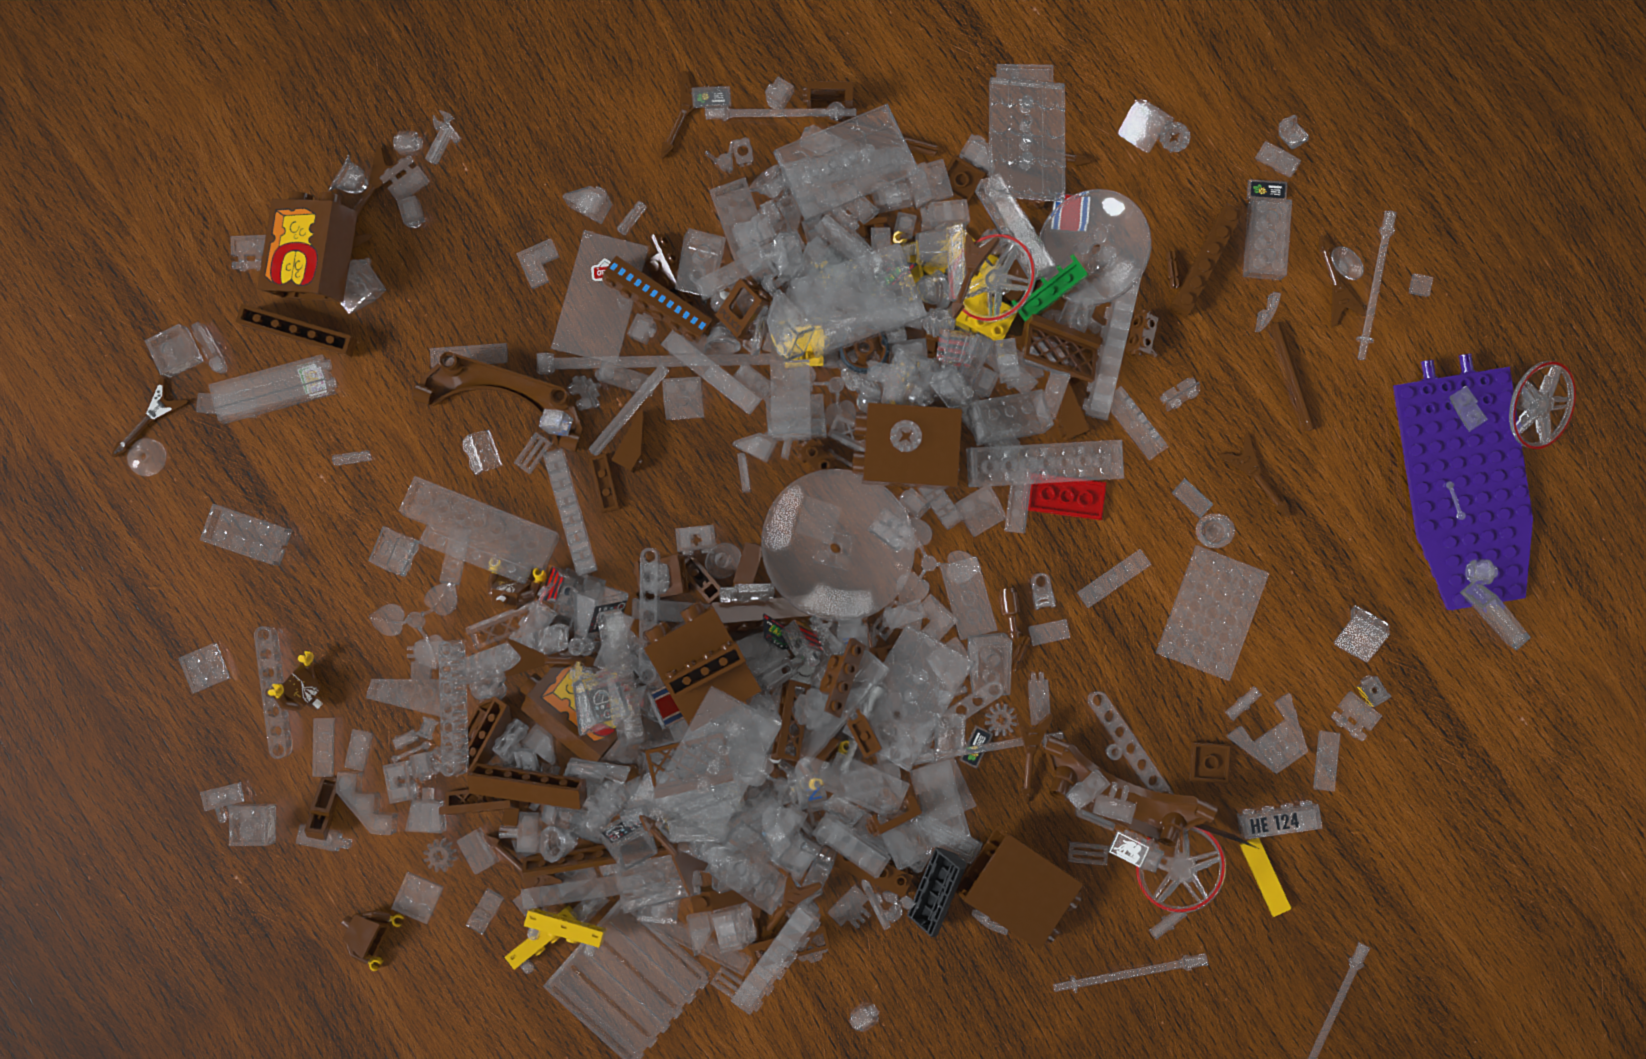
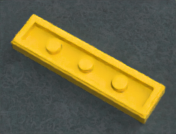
(1265, 877)

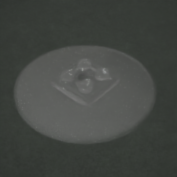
(1104, 220)

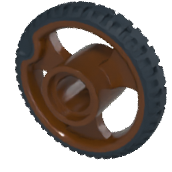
(860, 365)

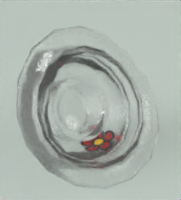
(1215, 530)

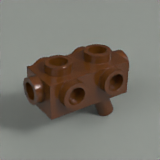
(1142, 335)
(812, 453)

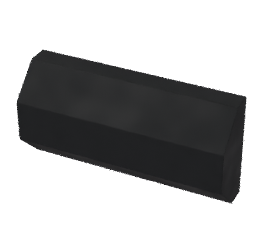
(937, 890)

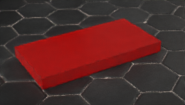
(1070, 499)

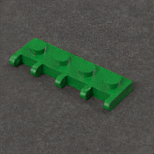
(1053, 289)

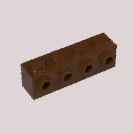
(698, 672)
(890, 878)

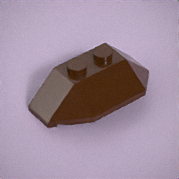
(484, 727)

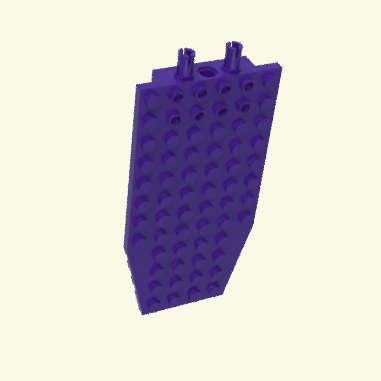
(1485, 474)

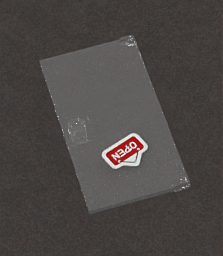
(593, 313)

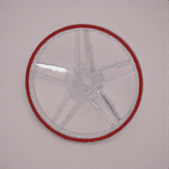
(998, 281)
(1540, 403)
(1184, 870)

